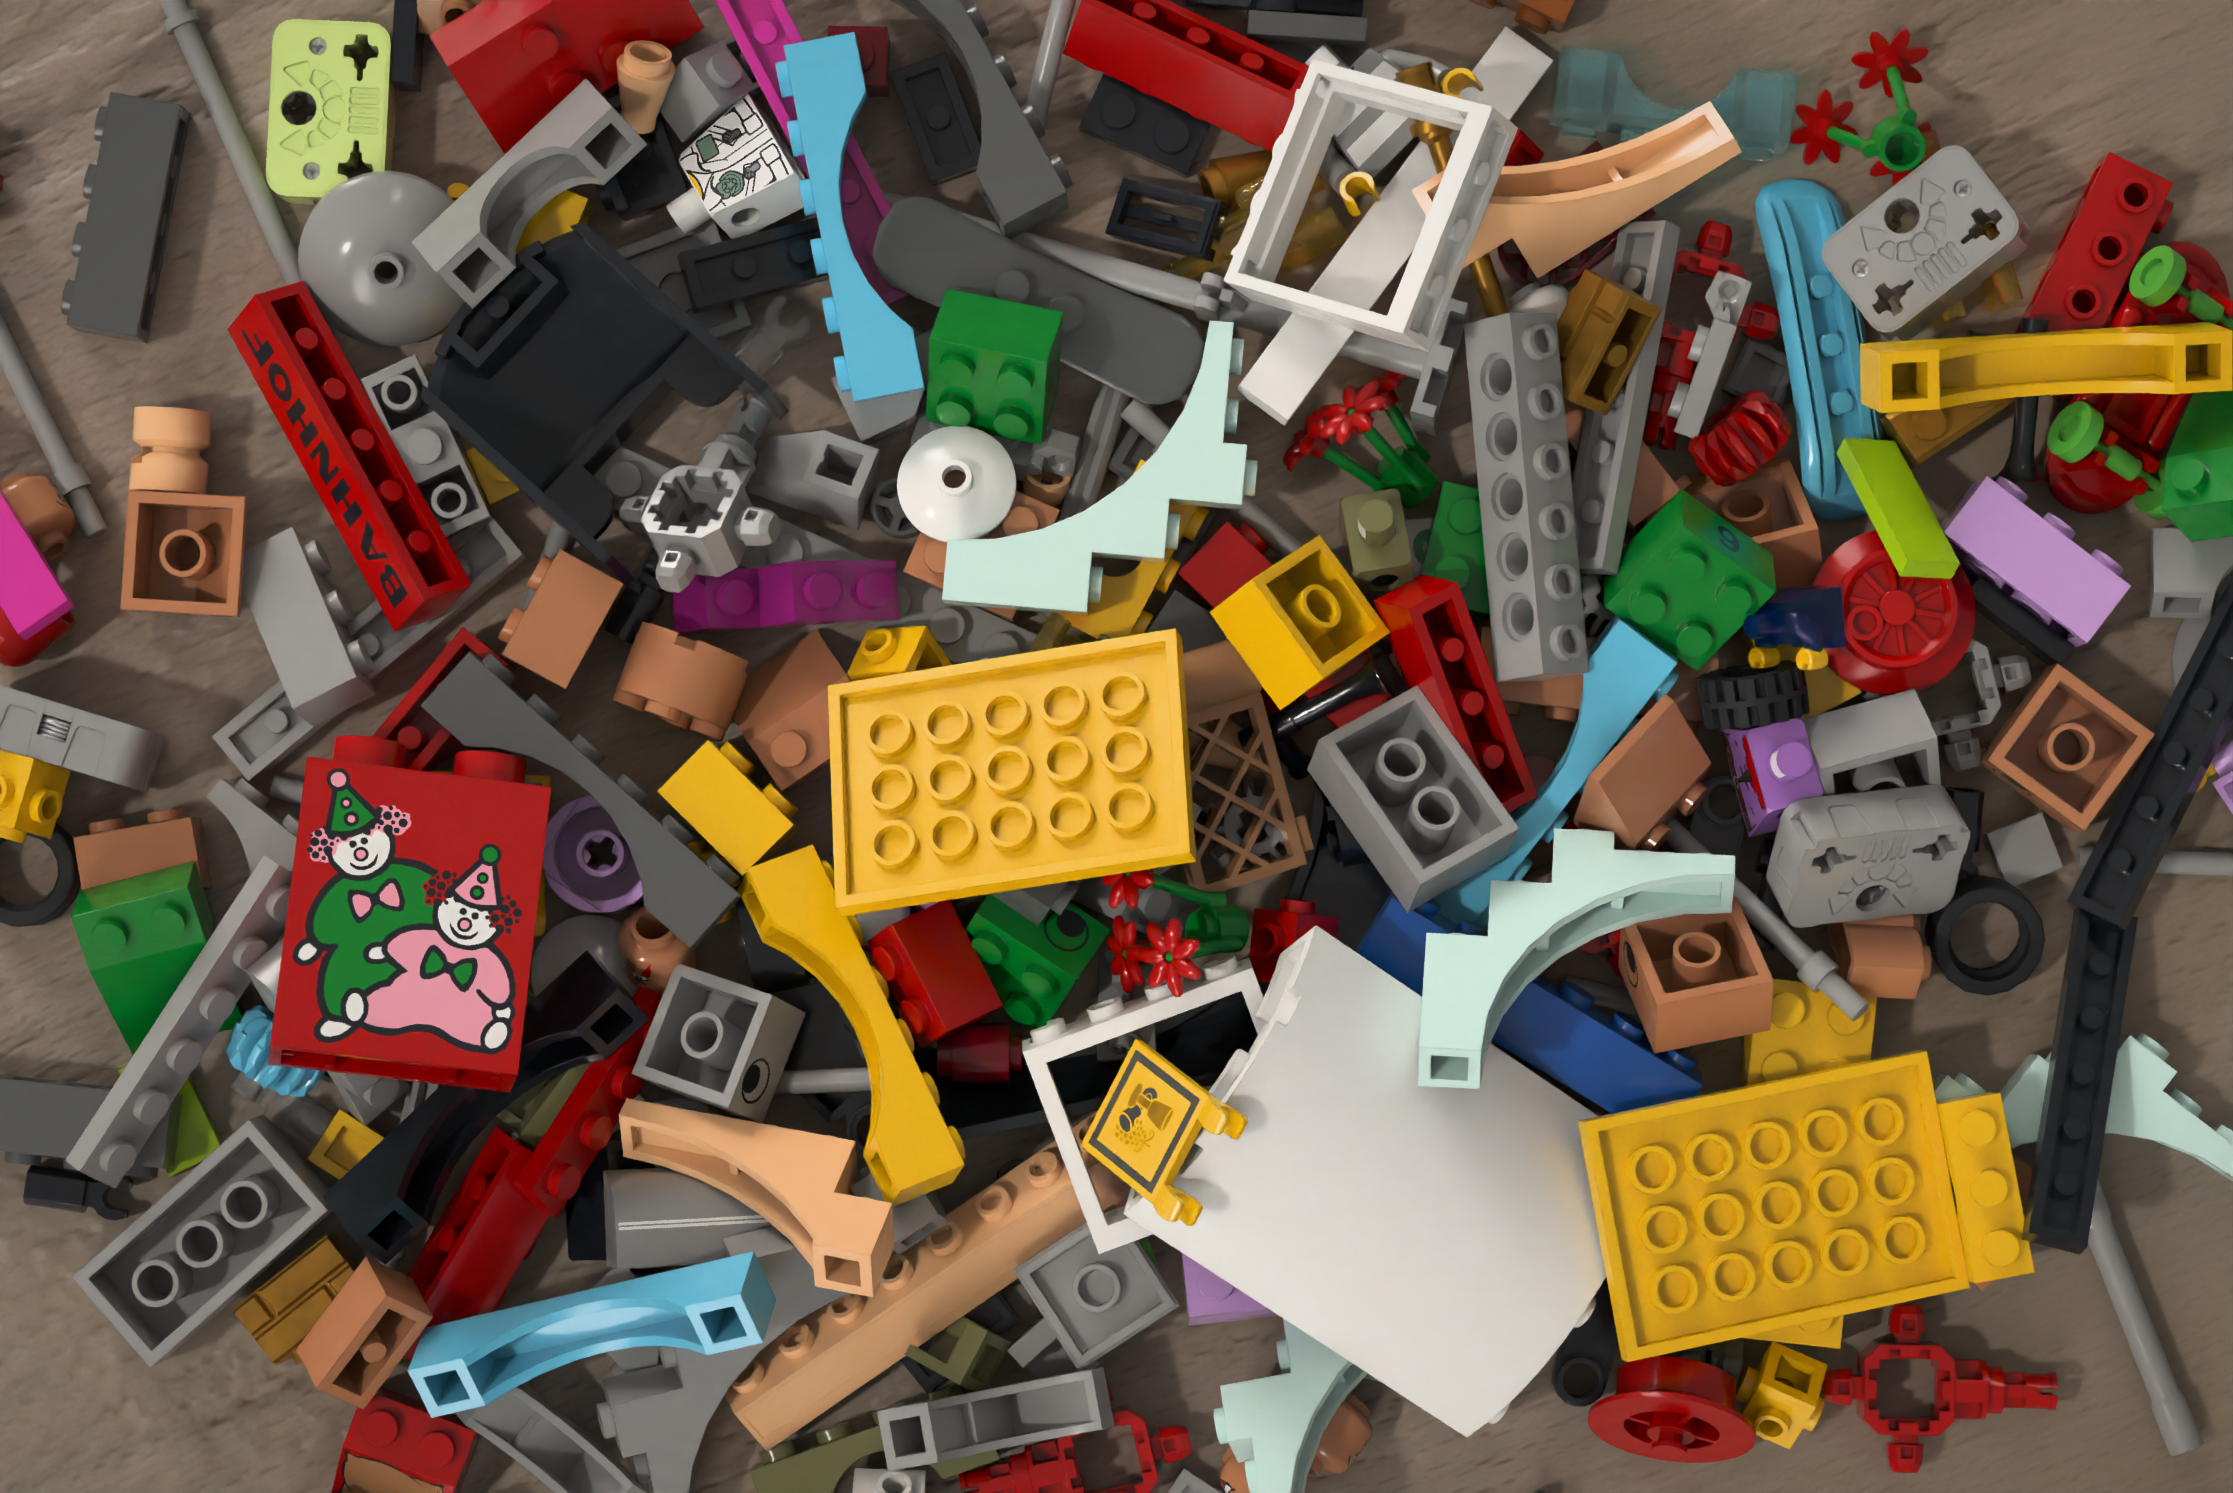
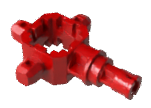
(1675, 343)
(1960, 1388)
(1055, 1467)

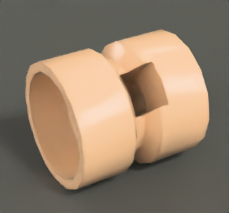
(170, 450)

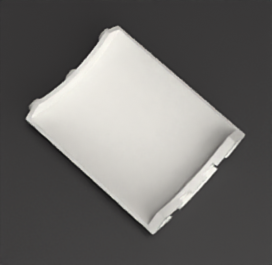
(1389, 1217)

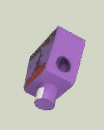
(1770, 770)

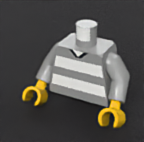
(1373, 138)

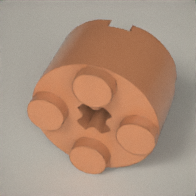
(682, 681)

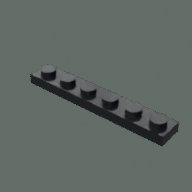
(2163, 778)
(2079, 1083)

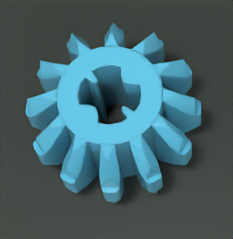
(250, 1054)

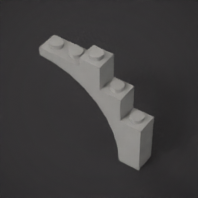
(665, 1408)

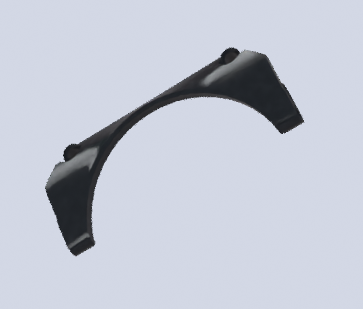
(1194, 1041)

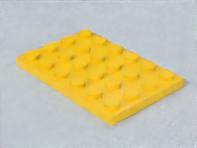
(1010, 773)
(1773, 1205)

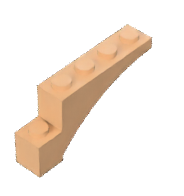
(1577, 201)
(781, 1173)

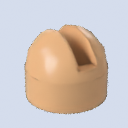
(1048, 494)

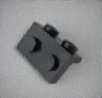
(648, 179)

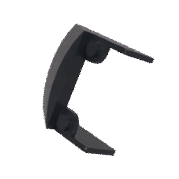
(568, 368)

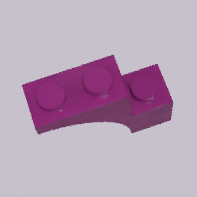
(788, 596)

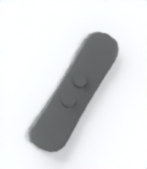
(1104, 329)

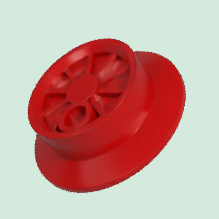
(1895, 626)
(1673, 1412)

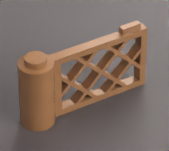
(1215, 688)

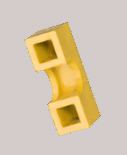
(1127, 596)
(1985, 1187)

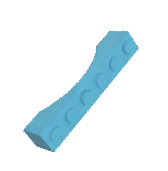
(828, 96)
(1621, 679)
(692, 1308)

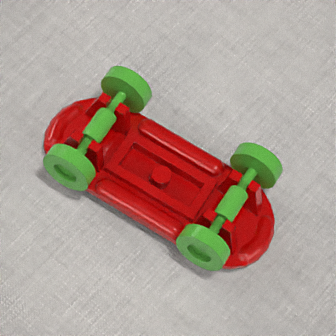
(2109, 443)

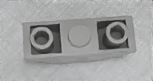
(427, 446)

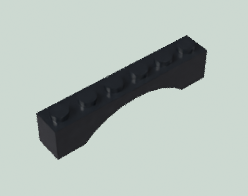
(399, 1181)

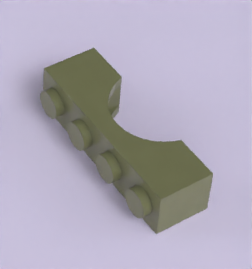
(838, 1447)

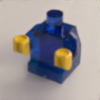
(1798, 617)

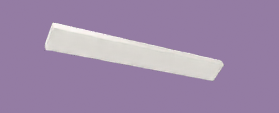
(1380, 243)

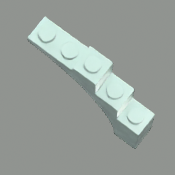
(1192, 466)
(1532, 924)
(2135, 1108)
(1281, 1418)

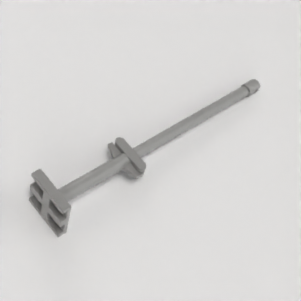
(1216, 301)

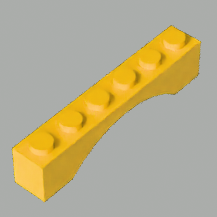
(1994, 367)
(796, 914)

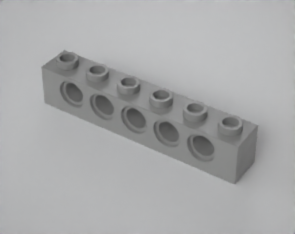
(1526, 497)

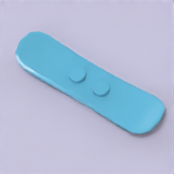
(1820, 340)

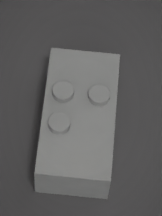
(206, 1240)

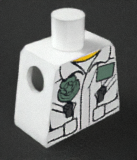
(738, 174)

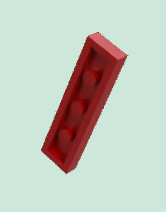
(585, 1120)

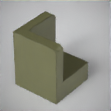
(964, 1354)

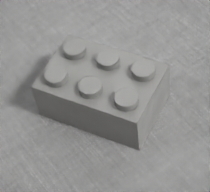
(1412, 798)

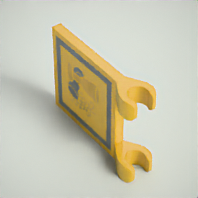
(1151, 1126)

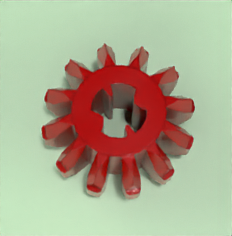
(1740, 438)

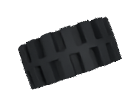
(1752, 695)

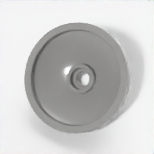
(354, 230)

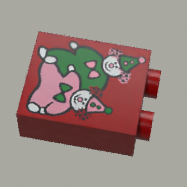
(411, 917)

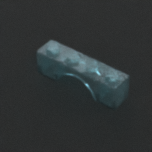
(1598, 95)

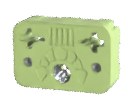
(352, 106)

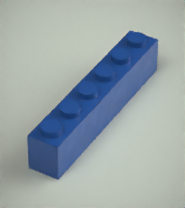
(1547, 1022)

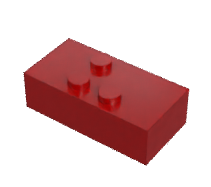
(531, 54)

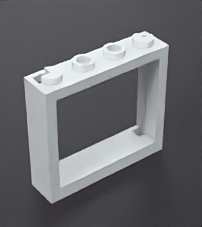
(1447, 229)
(1106, 1021)

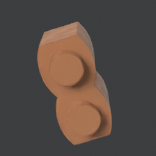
(1881, 955)

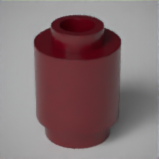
(980, 1054)

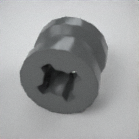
(887, 496)

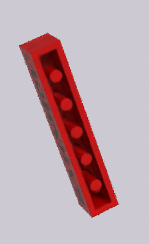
(349, 456)

